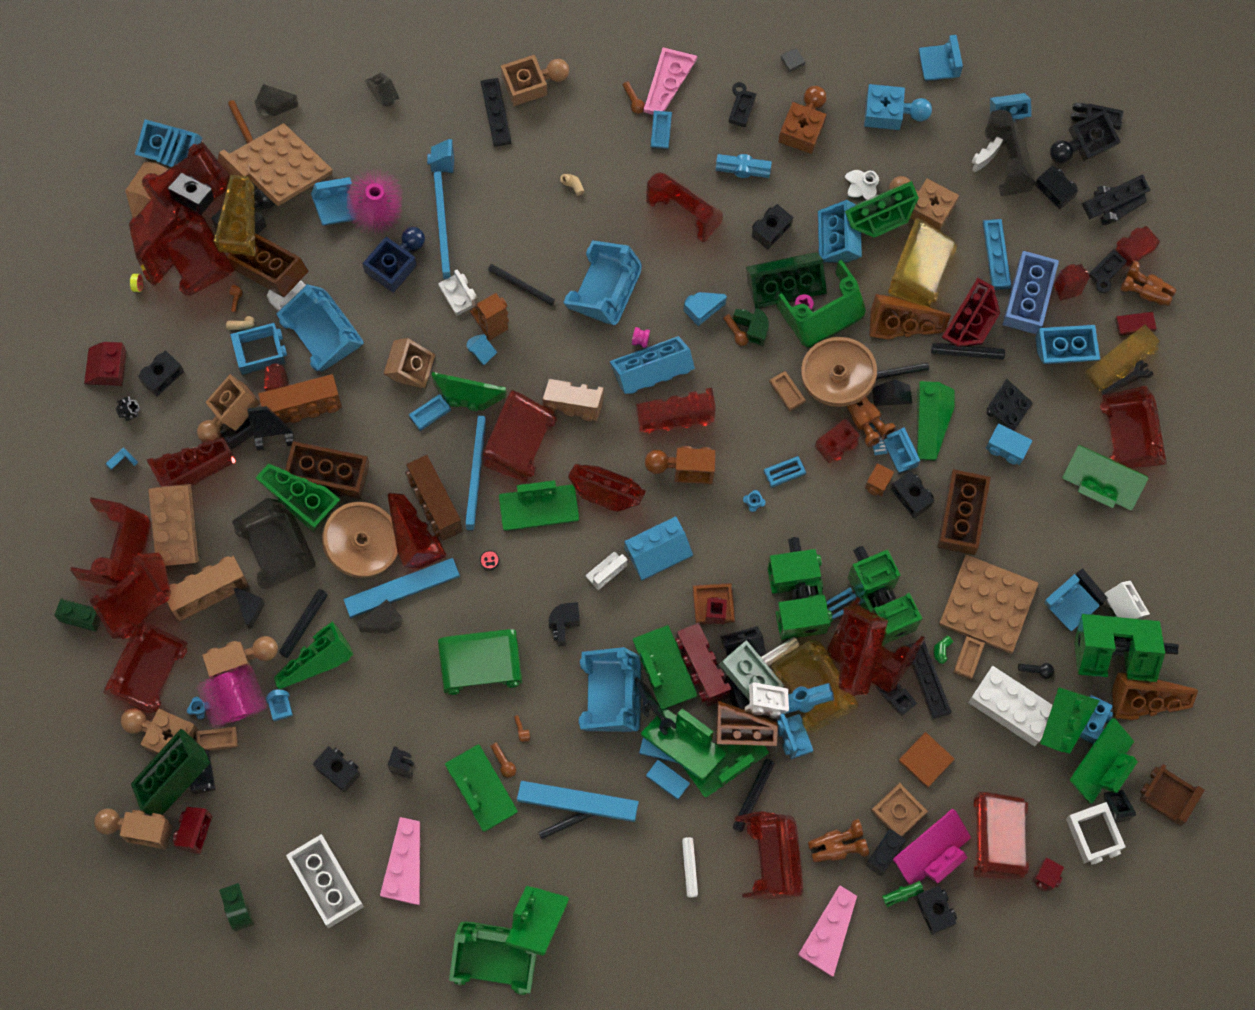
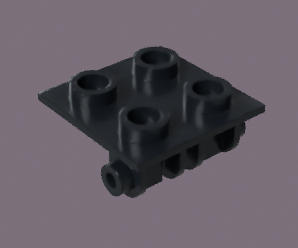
(1009, 405)

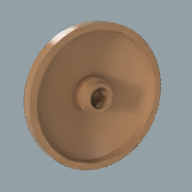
(839, 371)
(359, 540)

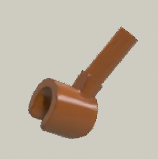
(237, 293)
(524, 735)

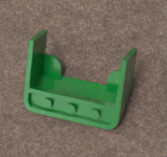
(830, 319)

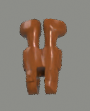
(1154, 288)
(867, 414)
(833, 843)

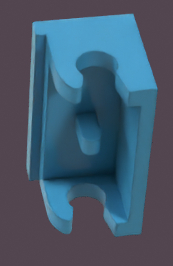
(901, 451)

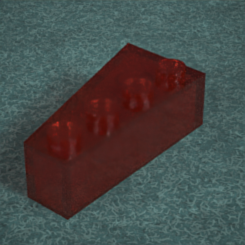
(676, 412)
(192, 464)

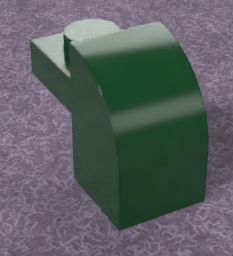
(757, 324)
(236, 907)

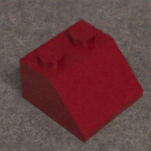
(106, 364)
(192, 830)

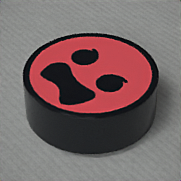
(489, 560)

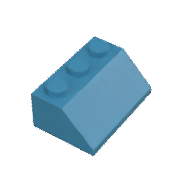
(152, 138)
(836, 236)
(1067, 344)
(658, 548)

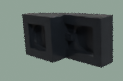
(899, 699)

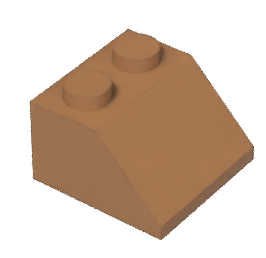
(409, 363)

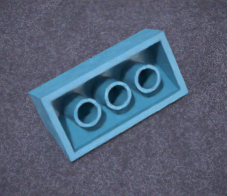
(652, 365)

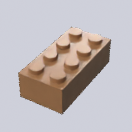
(174, 524)
(206, 588)

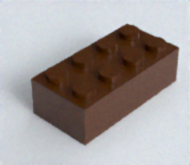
(270, 267)
(336, 470)
(434, 497)
(963, 512)

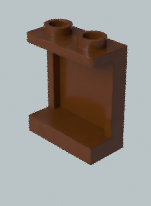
(1170, 795)

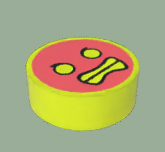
(136, 282)

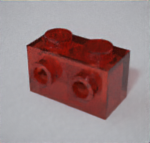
(1071, 281)
(837, 441)

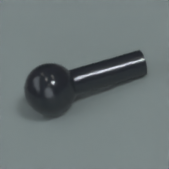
(1045, 670)

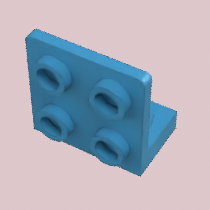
(941, 60)
(331, 201)
(1070, 602)
(794, 736)

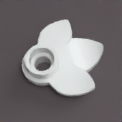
(860, 185)

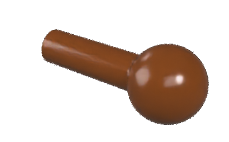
(637, 105)
(740, 336)
(507, 769)

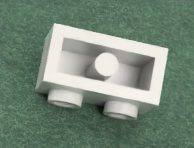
(1126, 601)

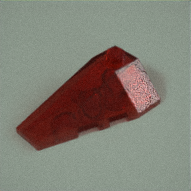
(413, 540)

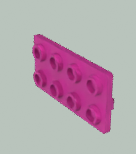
(935, 851)

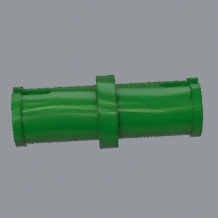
(903, 894)

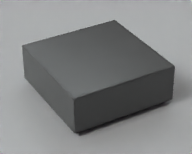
(793, 60)

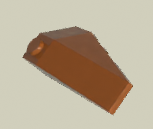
(897, 317)
(1141, 698)

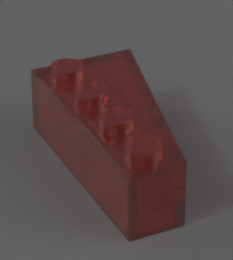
(860, 649)

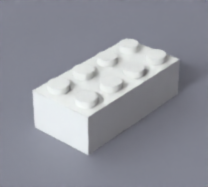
(1012, 705)
(324, 881)

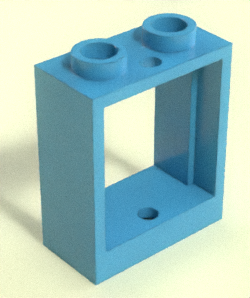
(254, 334)

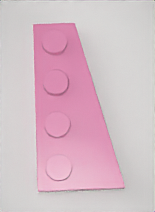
(668, 77)
(403, 868)
(828, 935)

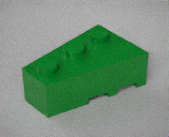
(1067, 719)

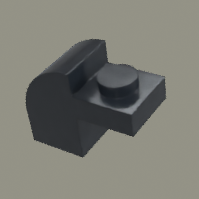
(563, 616)

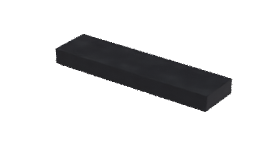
(495, 112)
(1116, 196)
(930, 683)

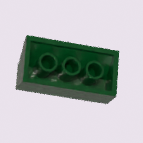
(787, 276)
(169, 774)

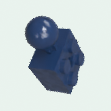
(393, 263)

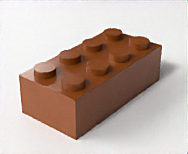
(303, 399)

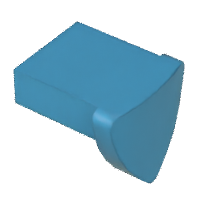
(481, 348)
(123, 453)
(279, 704)

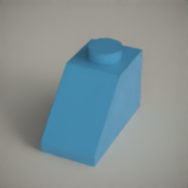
(442, 157)
(703, 306)

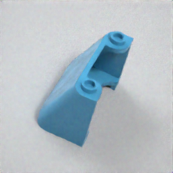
(607, 282)
(320, 327)
(612, 690)

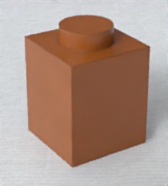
(879, 480)

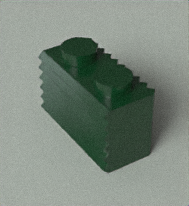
(77, 615)

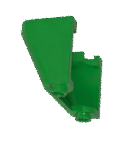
(479, 660)
(483, 955)

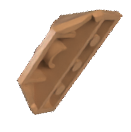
(135, 191)

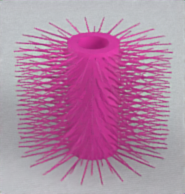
(374, 201)
(232, 696)

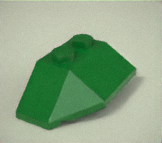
(883, 211)
(467, 392)

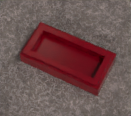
(1131, 323)

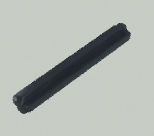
(968, 351)
(303, 623)
(754, 793)

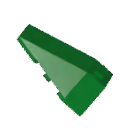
(934, 413)
(304, 499)
(323, 654)

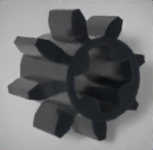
(127, 408)

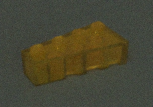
(237, 219)
(1123, 358)

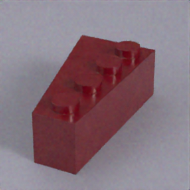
(703, 665)

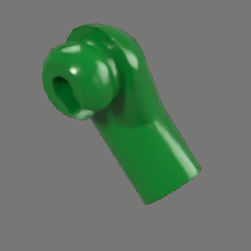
(940, 649)

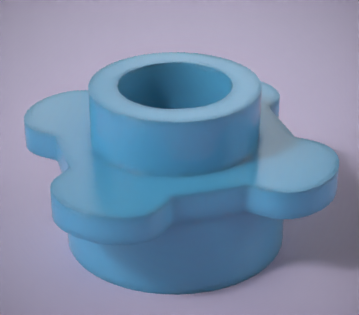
(754, 495)
(192, 709)

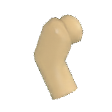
(572, 181)
(241, 325)

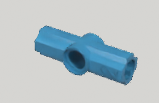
(743, 166)
(805, 699)

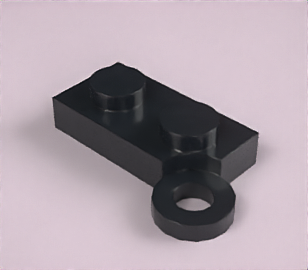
(742, 106)
(1107, 270)

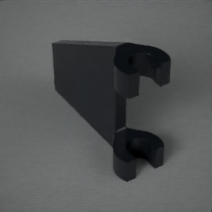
(1121, 210)
(1137, 373)
(265, 424)
(650, 703)

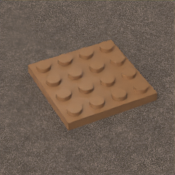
(281, 164)
(988, 604)

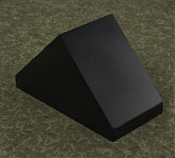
(892, 393)
(250, 606)
(1119, 806)

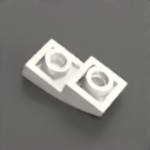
(986, 155)

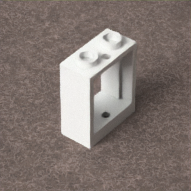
(1086, 855)

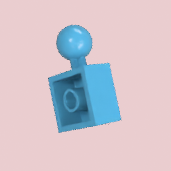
(886, 107)

